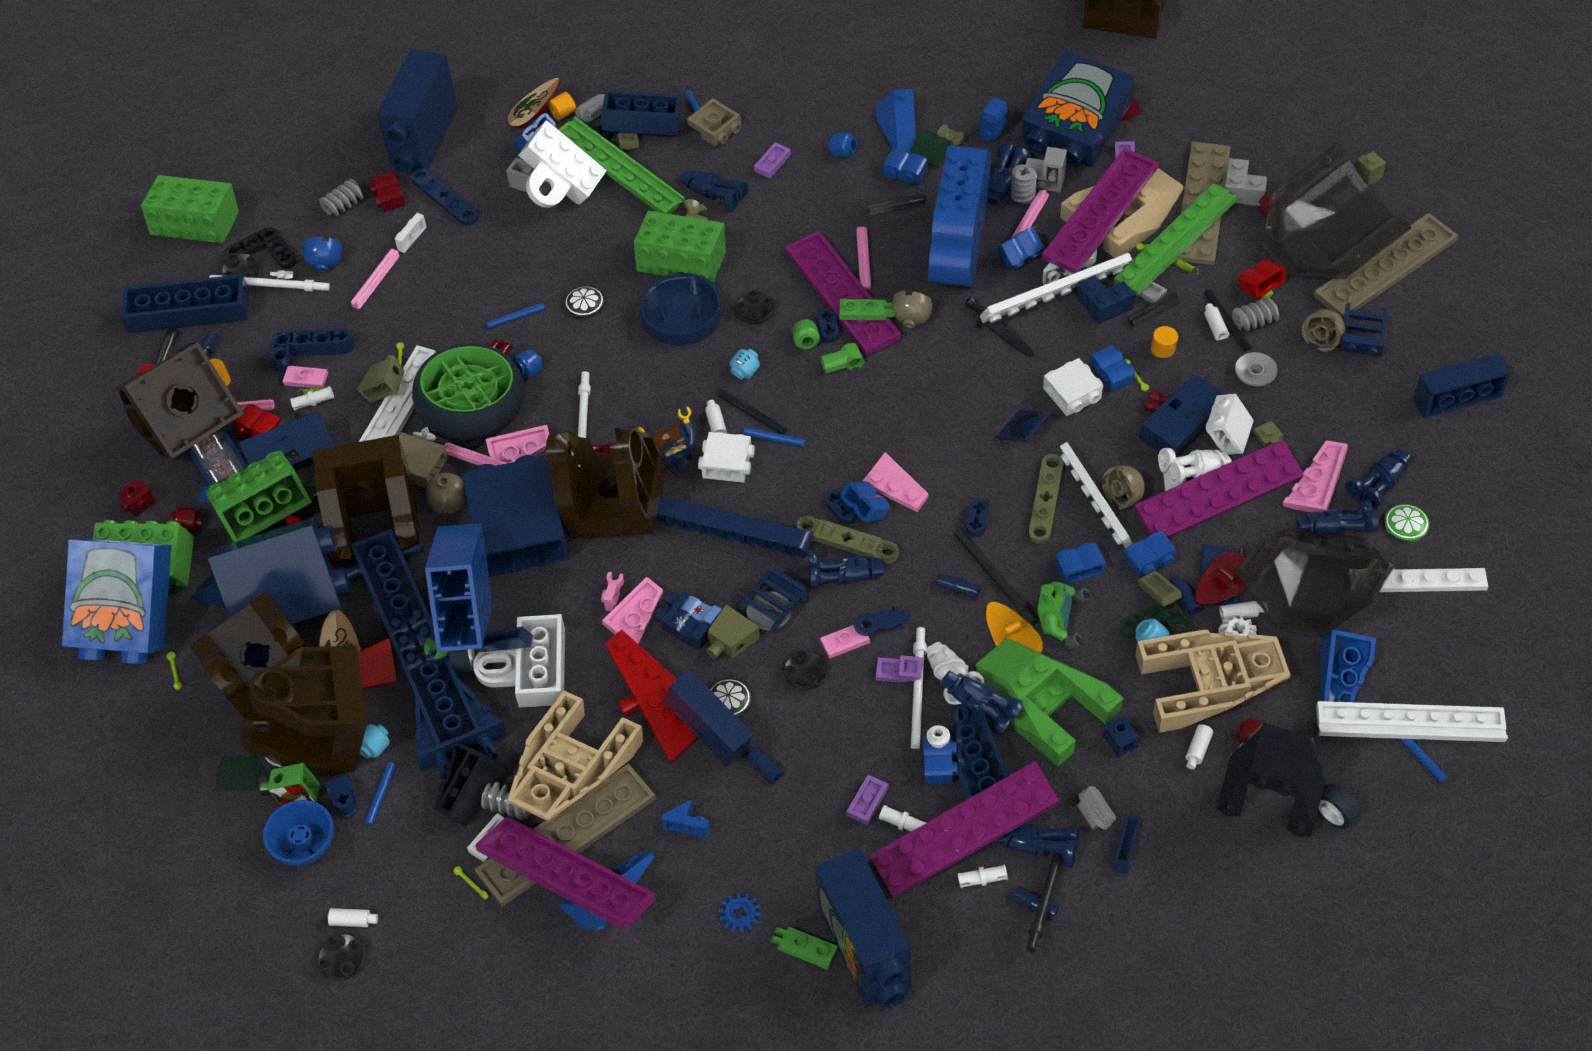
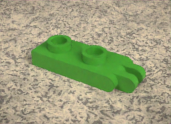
(865, 309)
(805, 946)

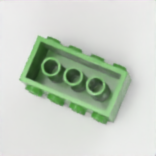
(190, 209)
(679, 245)
(258, 496)
(154, 533)

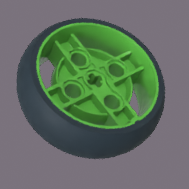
(468, 391)

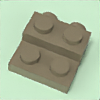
(715, 122)

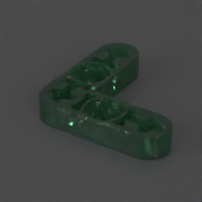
(1157, 612)

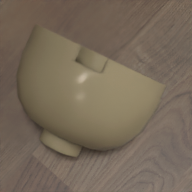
(911, 309)
(1326, 326)
(1123, 481)
(446, 493)

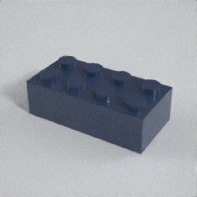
(641, 113)
(1461, 385)

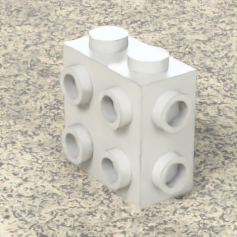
(1073, 386)
(1229, 424)
(726, 457)

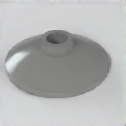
(1256, 362)
(763, 621)

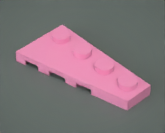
(1319, 480)

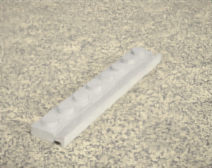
(1047, 292)
(397, 407)
(1411, 721)

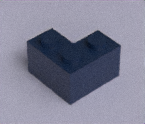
(1102, 302)

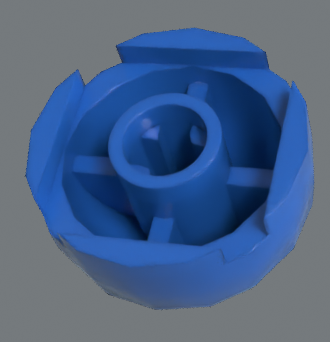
(322, 254)

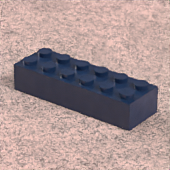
(185, 303)

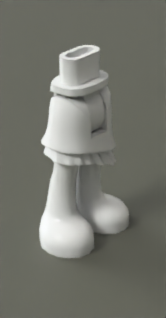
(1200, 461)
(943, 660)

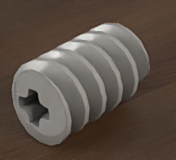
(1023, 184)
(341, 197)
(1255, 313)
(498, 801)

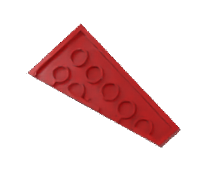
(649, 686)

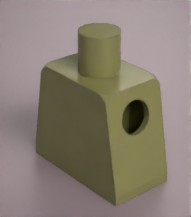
(382, 379)
(731, 633)

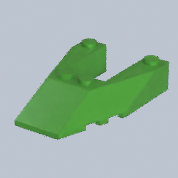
(1043, 687)

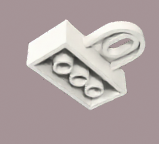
(561, 165)
(533, 670)

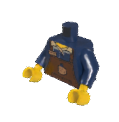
(676, 442)

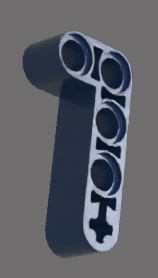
(308, 343)

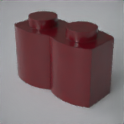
(387, 190)

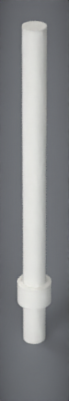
(307, 285)
(584, 391)
(919, 650)

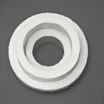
(935, 741)

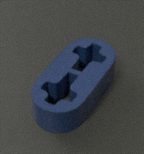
(823, 325)
(837, 510)
(972, 517)

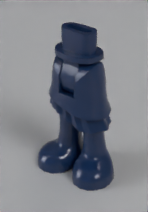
(1001, 177)
(711, 186)
(1385, 472)
(1334, 520)
(850, 569)
(977, 696)
(1035, 840)

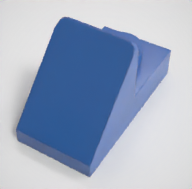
(681, 821)

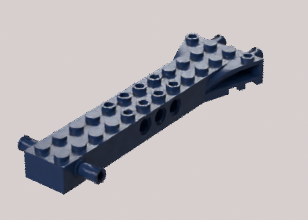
(443, 704)

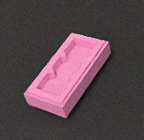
(305, 377)
(843, 641)

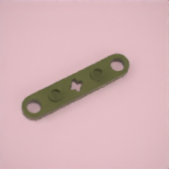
(1043, 511)
(860, 543)

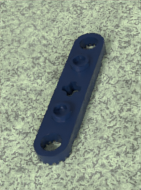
(436, 188)

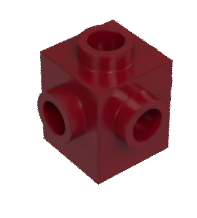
(135, 498)

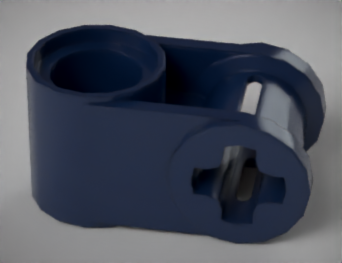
(342, 795)

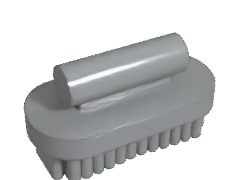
(591, 108)
(1095, 808)

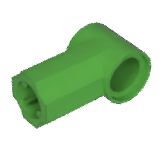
(846, 358)

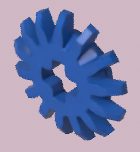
(735, 904)

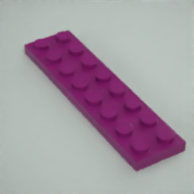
(1100, 211)
(834, 282)
(1219, 490)
(964, 829)
(566, 872)

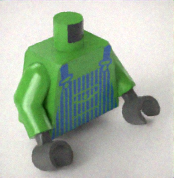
(1055, 610)

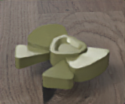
(956, 138)
(693, 208)

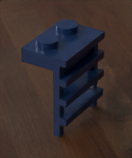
(1359, 343)
(782, 585)

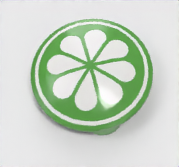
(1406, 522)

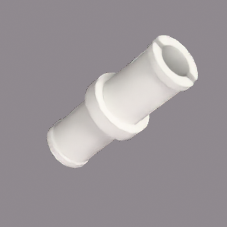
(312, 398)
(900, 819)
(982, 876)

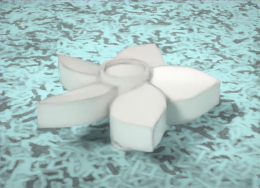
(282, 274)
(425, 434)

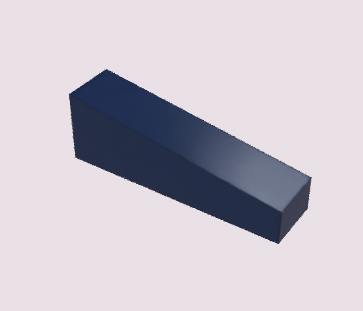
(507, 639)
(1126, 844)

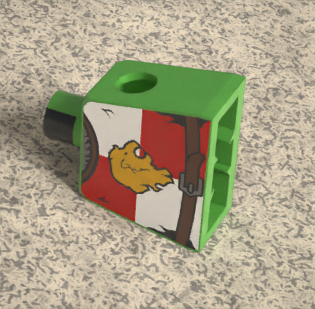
(291, 784)

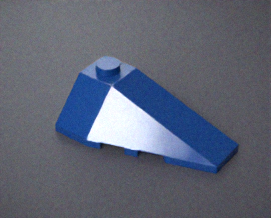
(897, 118)
(1344, 664)
(630, 869)

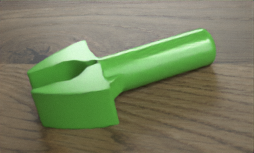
(431, 645)

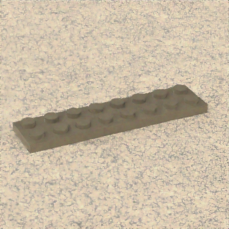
(1206, 166)
(1387, 268)
(576, 827)

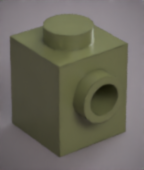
(1370, 167)

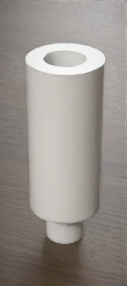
(1216, 322)
(715, 417)
(1247, 609)
(1198, 746)
(351, 917)

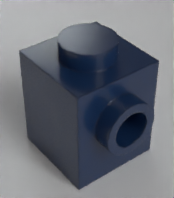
(1121, 736)

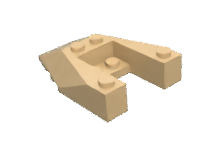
(1141, 217)
(1224, 669)
(561, 769)

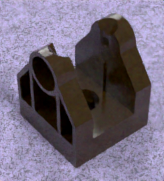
(1124, 16)
(149, 396)
(585, 479)
(344, 494)
(224, 648)
(314, 713)

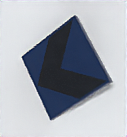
(1023, 425)

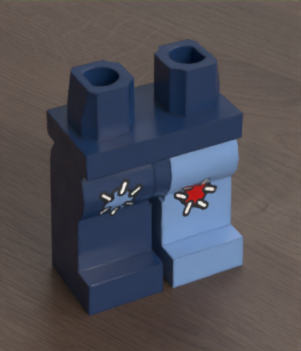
(687, 618)

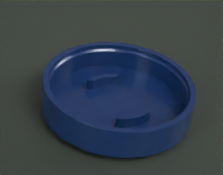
(680, 309)

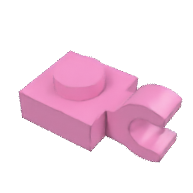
(611, 595)

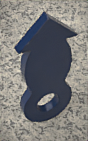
(882, 621)

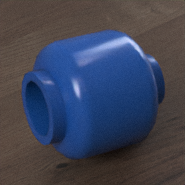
(842, 144)
(528, 363)

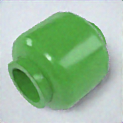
(805, 334)

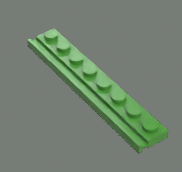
(623, 168)
(1176, 238)

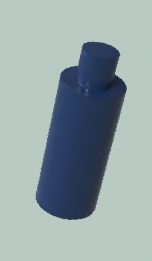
(1188, 596)
(763, 764)

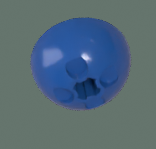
(295, 823)

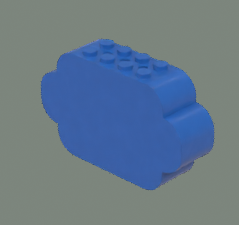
(959, 216)

